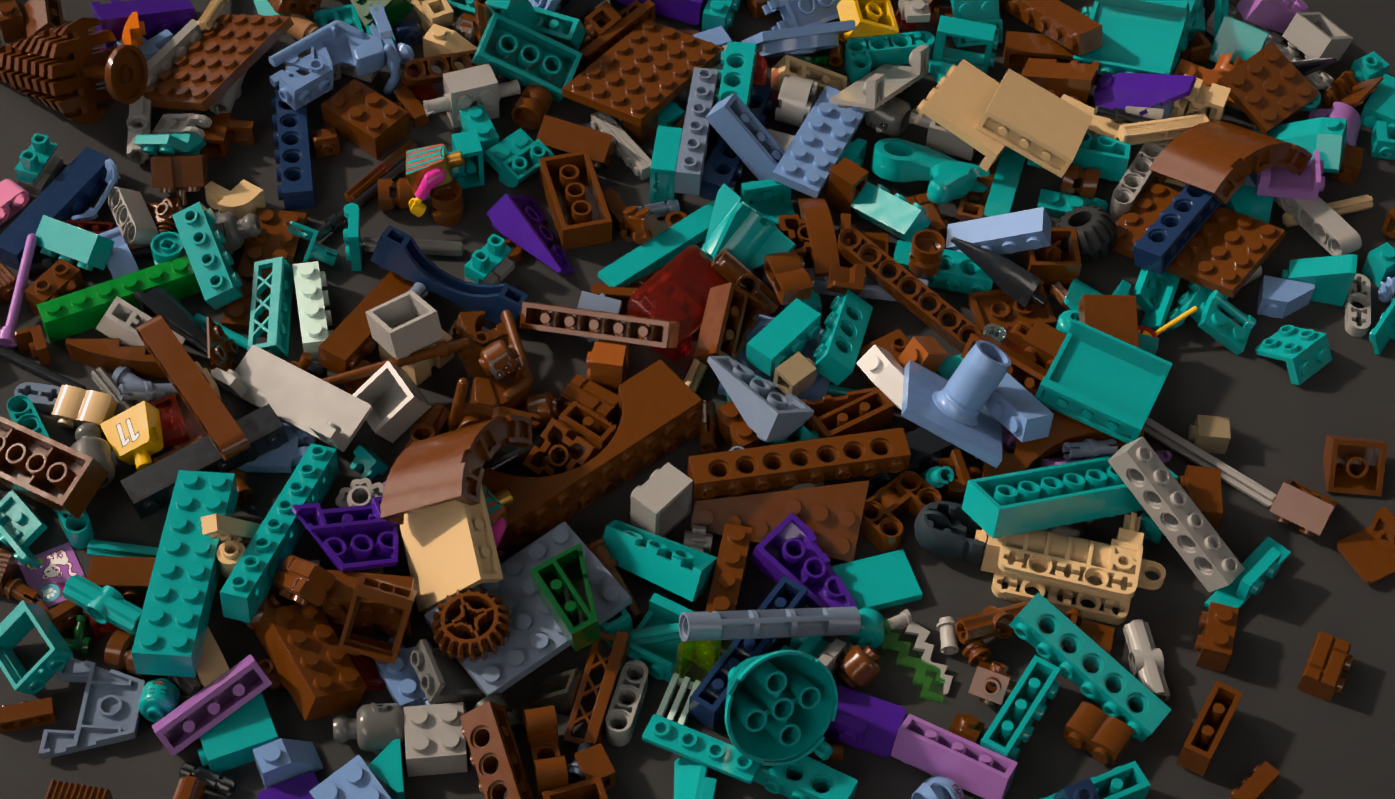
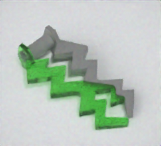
(921, 665)

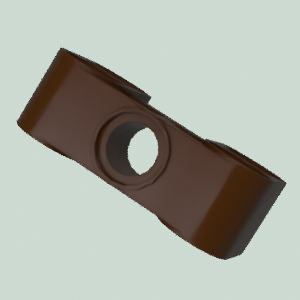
(904, 493)
(542, 743)

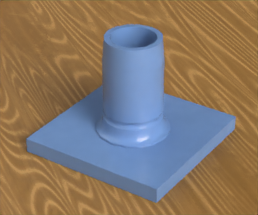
(956, 406)

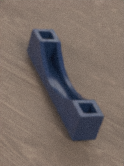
(401, 255)

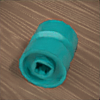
(167, 247)

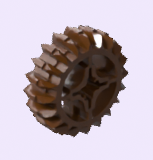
(457, 636)

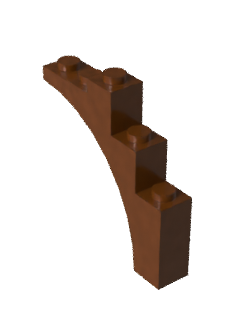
(1030, 453)

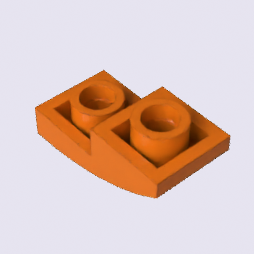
(133, 31)

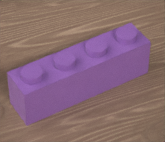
(211, 705)
(953, 757)

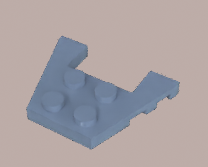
(106, 714)

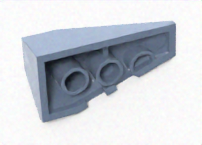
(760, 405)

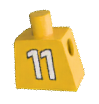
(135, 434)

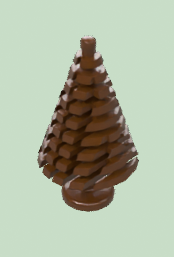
(63, 69)

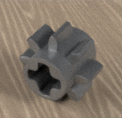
(698, 539)

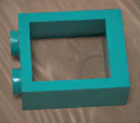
(968, 30)
(664, 164)
(23, 620)

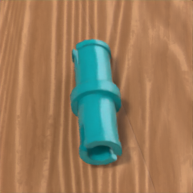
(938, 476)

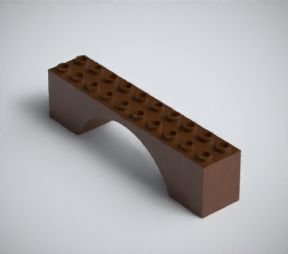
(653, 419)

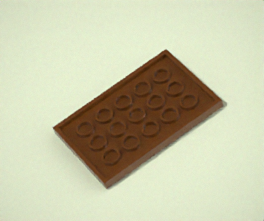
(216, 61)
(642, 72)
(1221, 252)

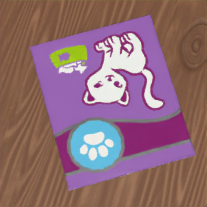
(50, 577)

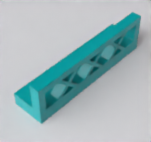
(280, 302)

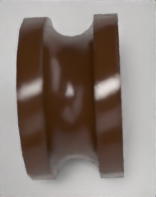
(976, 652)

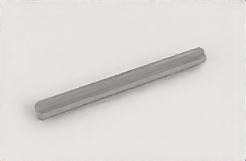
(1204, 459)

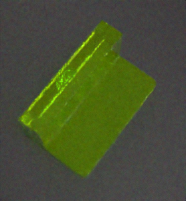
(701, 653)

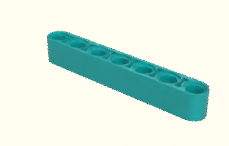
(24, 413)

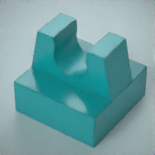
(367, 458)

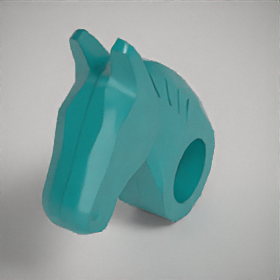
(910, 162)

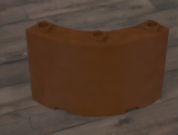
(1221, 155)
(448, 466)

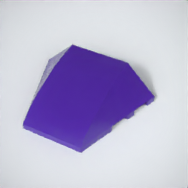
(352, 535)

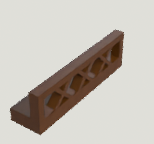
(631, 16)
(606, 689)

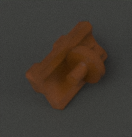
(962, 473)

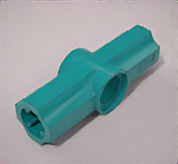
(103, 603)

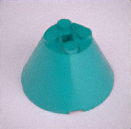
(779, 706)

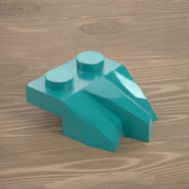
(170, 144)

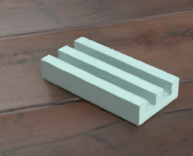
(684, 684)

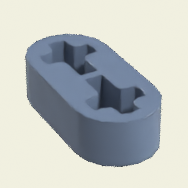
(39, 395)

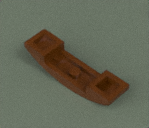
(973, 203)
(820, 234)

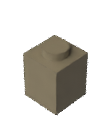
(795, 374)
(1210, 433)

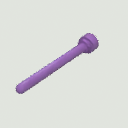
(7, 335)

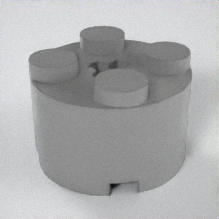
(795, 100)

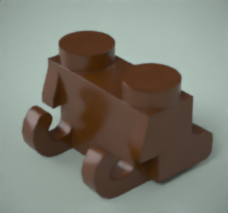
(642, 224)

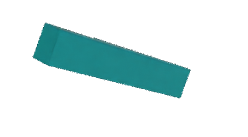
(1004, 183)
(659, 250)

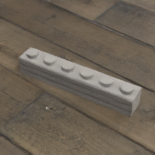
(625, 146)

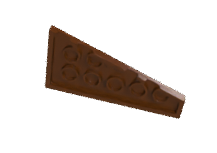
(828, 510)

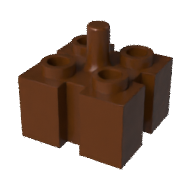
(180, 174)

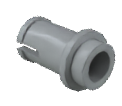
(948, 637)

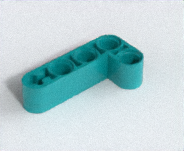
(873, 51)

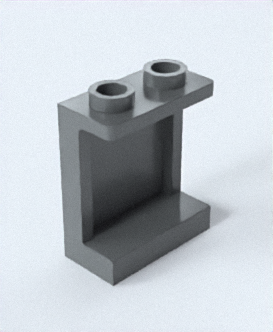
(441, 676)

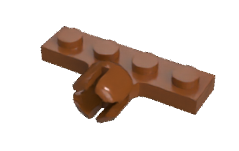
(1210, 76)

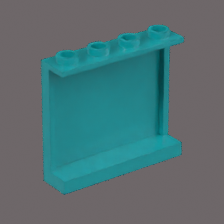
(1138, 35)
(1103, 382)

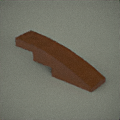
(110, 355)

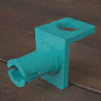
(314, 250)

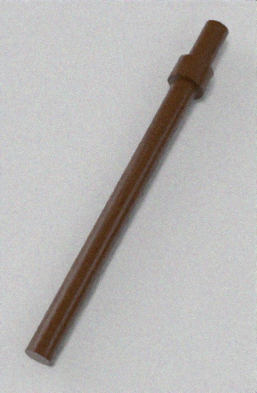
(441, 349)

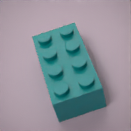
(526, 55)

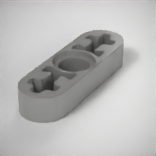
(1352, 312)

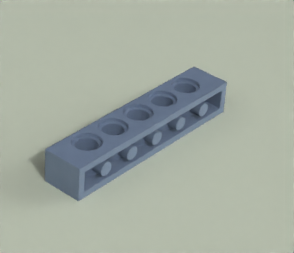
(695, 132)

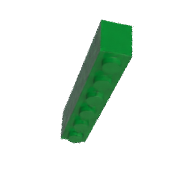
(86, 307)

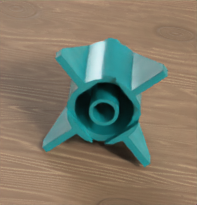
(743, 231)

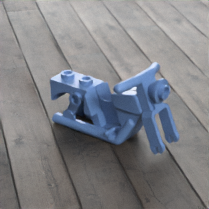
(337, 45)

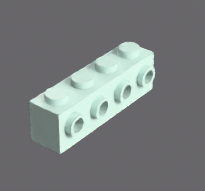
(311, 306)

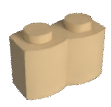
(82, 406)

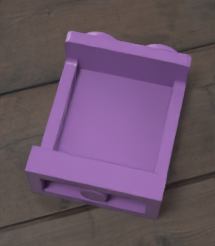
(1282, 183)

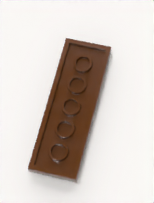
(271, 243)

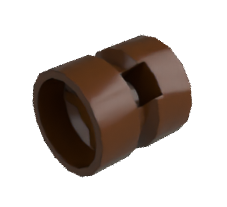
(532, 107)
(1088, 184)
(404, 194)
(447, 204)
(926, 253)
(119, 652)

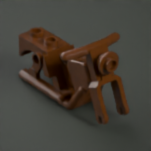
(489, 396)

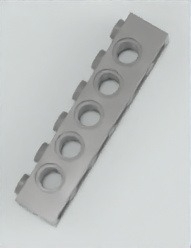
(1176, 514)

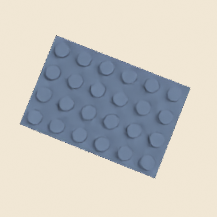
(533, 630)

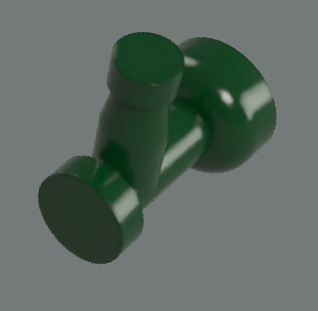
(79, 640)

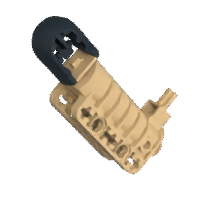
(1046, 561)

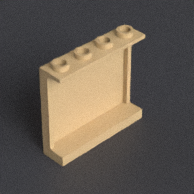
(960, 105)
(1035, 123)
(449, 550)

